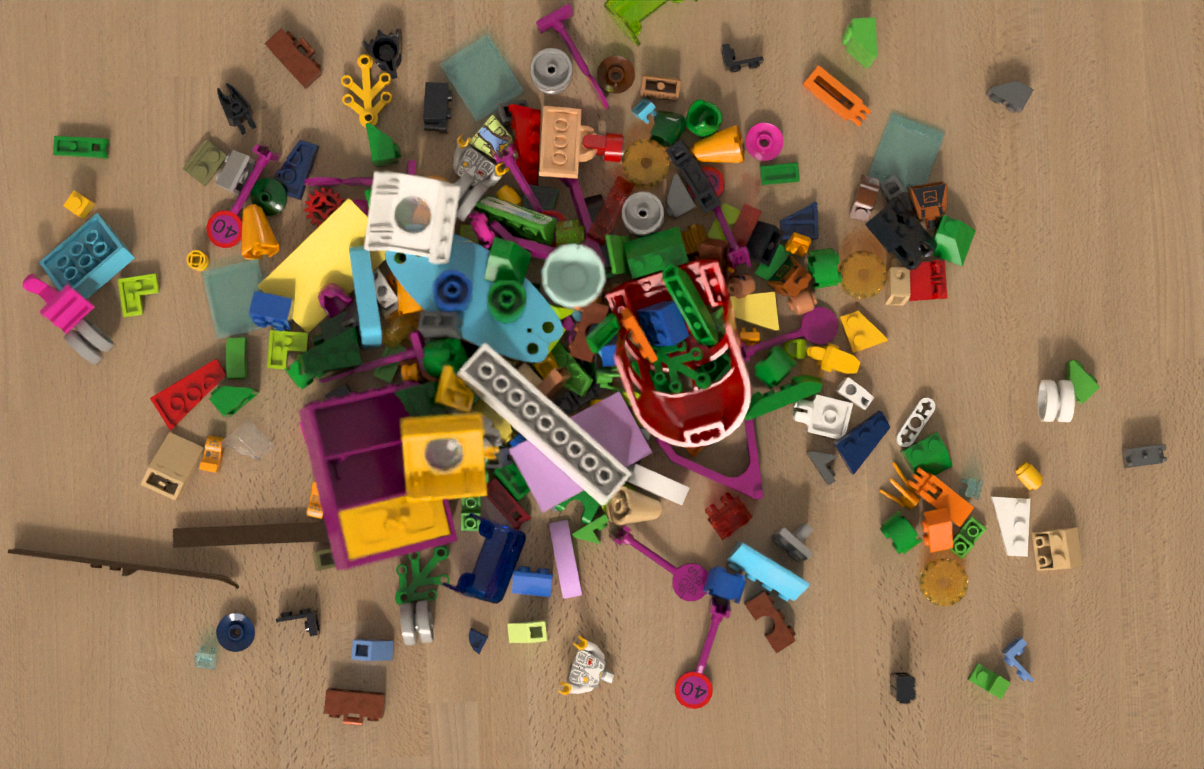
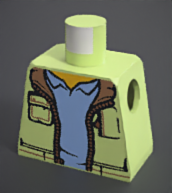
(491, 138)

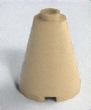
(632, 507)

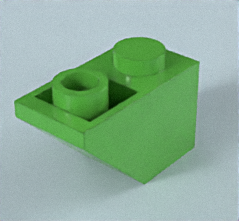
(1083, 384)

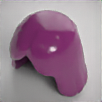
(337, 303)

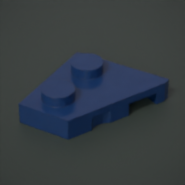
(802, 222)

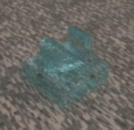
(973, 489)
(205, 660)

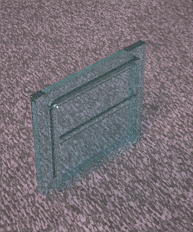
(481, 77)
(906, 151)
(230, 297)

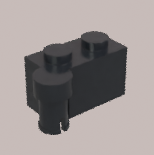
(436, 107)

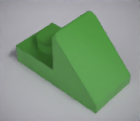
(587, 533)
(989, 681)

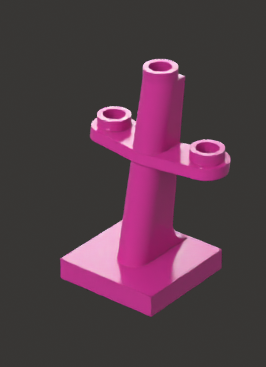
(62, 307)

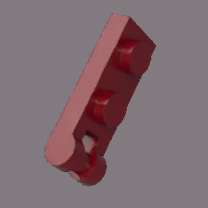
(506, 503)

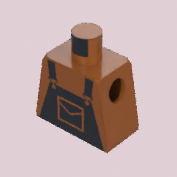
(929, 201)
(789, 278)

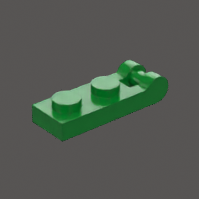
(80, 147)

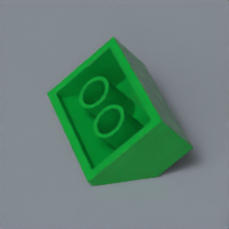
(655, 252)

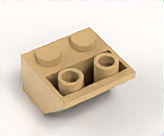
(1057, 549)

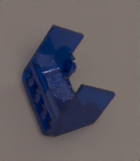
(494, 564)

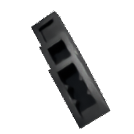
(572, 401)

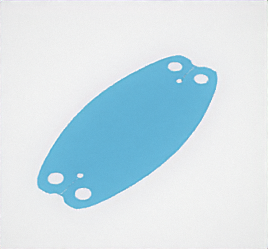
(478, 326)

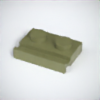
(205, 162)

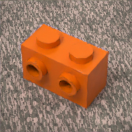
(937, 530)

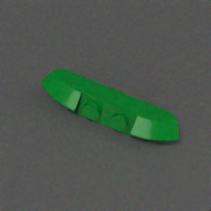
(690, 305)
(798, 389)

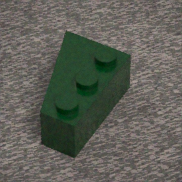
(332, 355)
(420, 400)

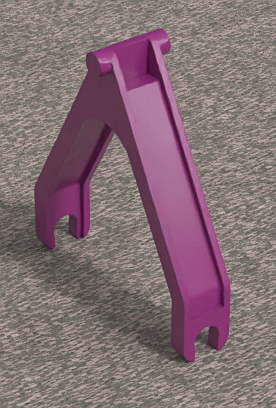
(543, 251)
(748, 483)

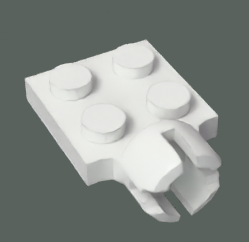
(824, 416)

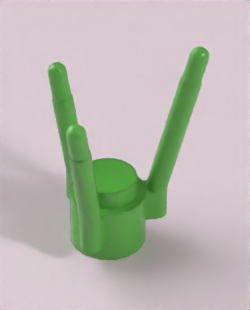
(605, 375)

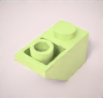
(527, 631)

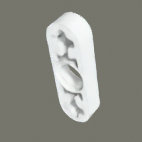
(911, 436)

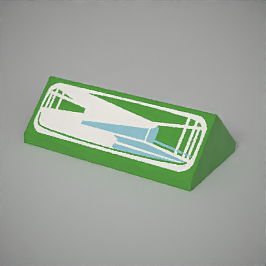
(527, 222)

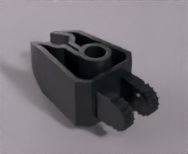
(236, 109)

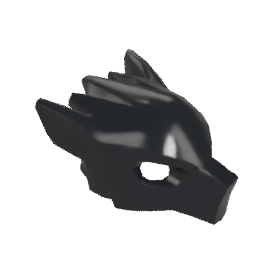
(386, 51)

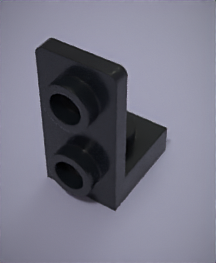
(728, 56)
(311, 624)

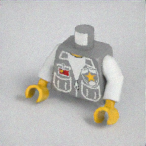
(476, 165)
(586, 669)

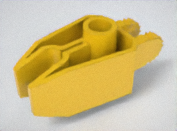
(832, 358)

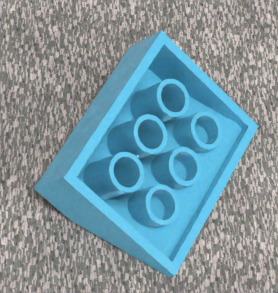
(87, 258)
(766, 571)

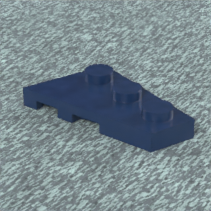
(297, 168)
(861, 441)

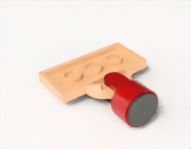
(568, 143)

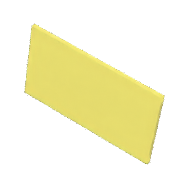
(321, 261)

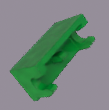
(512, 481)

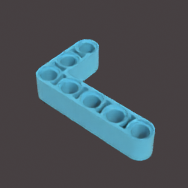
(365, 297)

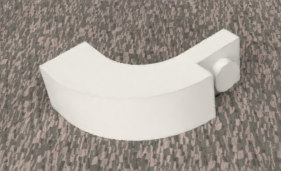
(657, 483)

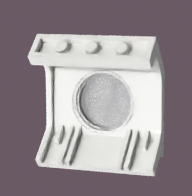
(412, 215)

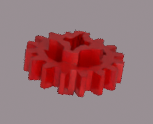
(324, 200)

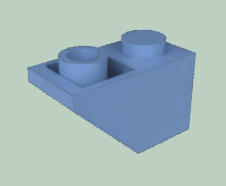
(372, 649)

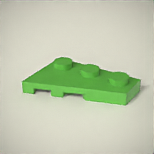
(580, 379)

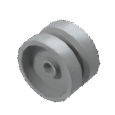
(551, 82)
(467, 196)
(643, 203)
(89, 341)
(419, 622)

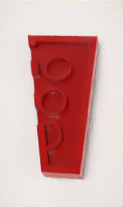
(185, 394)

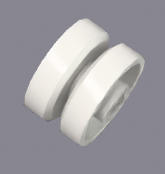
(1056, 400)

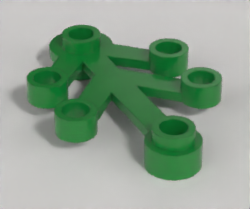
(675, 364)
(420, 578)

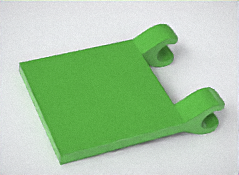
(617, 253)

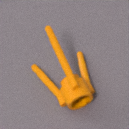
(908, 497)

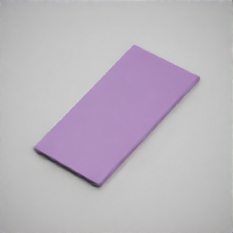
(608, 424)

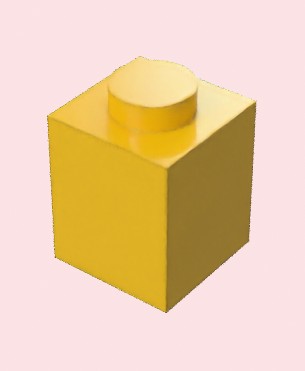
(79, 204)

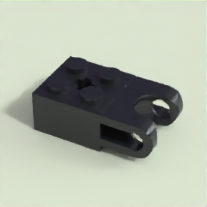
(902, 234)

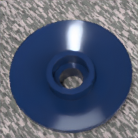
(226, 635)

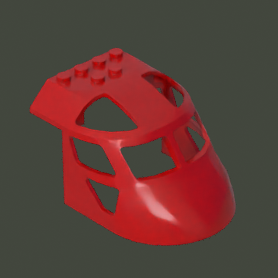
(693, 415)

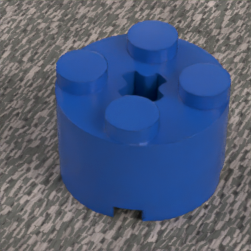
(449, 281)
(724, 585)

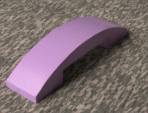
(565, 559)

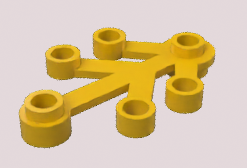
(367, 93)

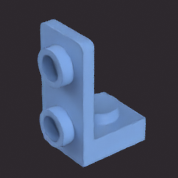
(1016, 648)

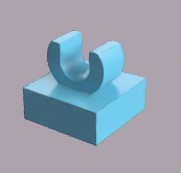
(642, 109)

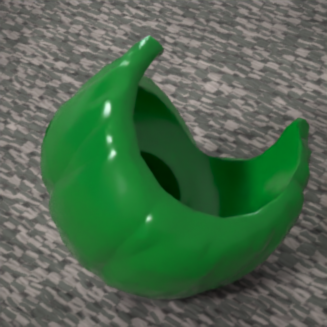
(703, 118)

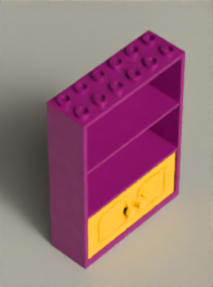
(362, 479)

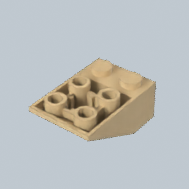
(172, 466)

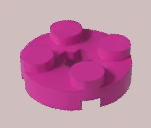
(479, 226)

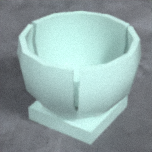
(573, 275)

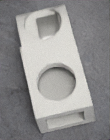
(384, 292)
(854, 393)

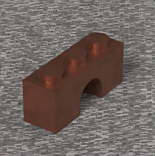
(591, 314)
(780, 635)

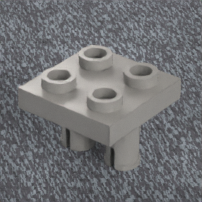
(794, 542)

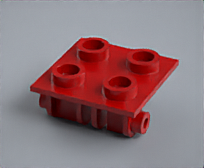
(928, 281)

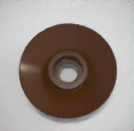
(613, 65)

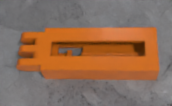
(830, 91)
(956, 506)

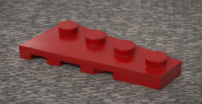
(527, 134)

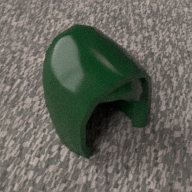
(667, 127)

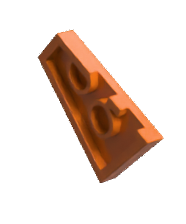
(637, 335)

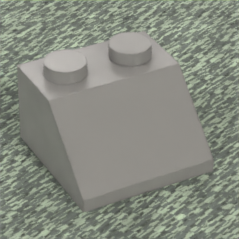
(235, 172)

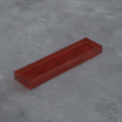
(610, 210)
(744, 226)

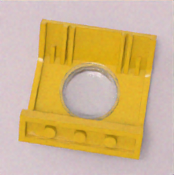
(444, 457)

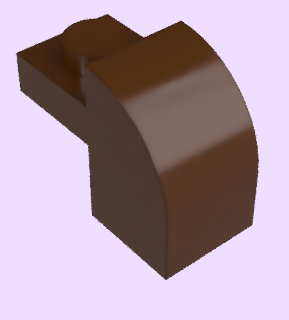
(865, 198)

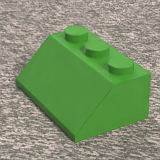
(861, 40)

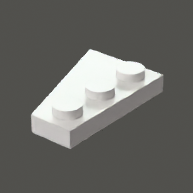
(1014, 523)

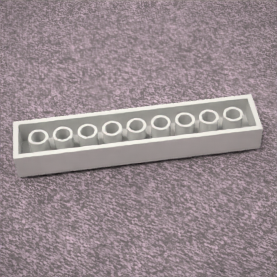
(544, 424)

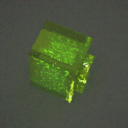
(568, 232)

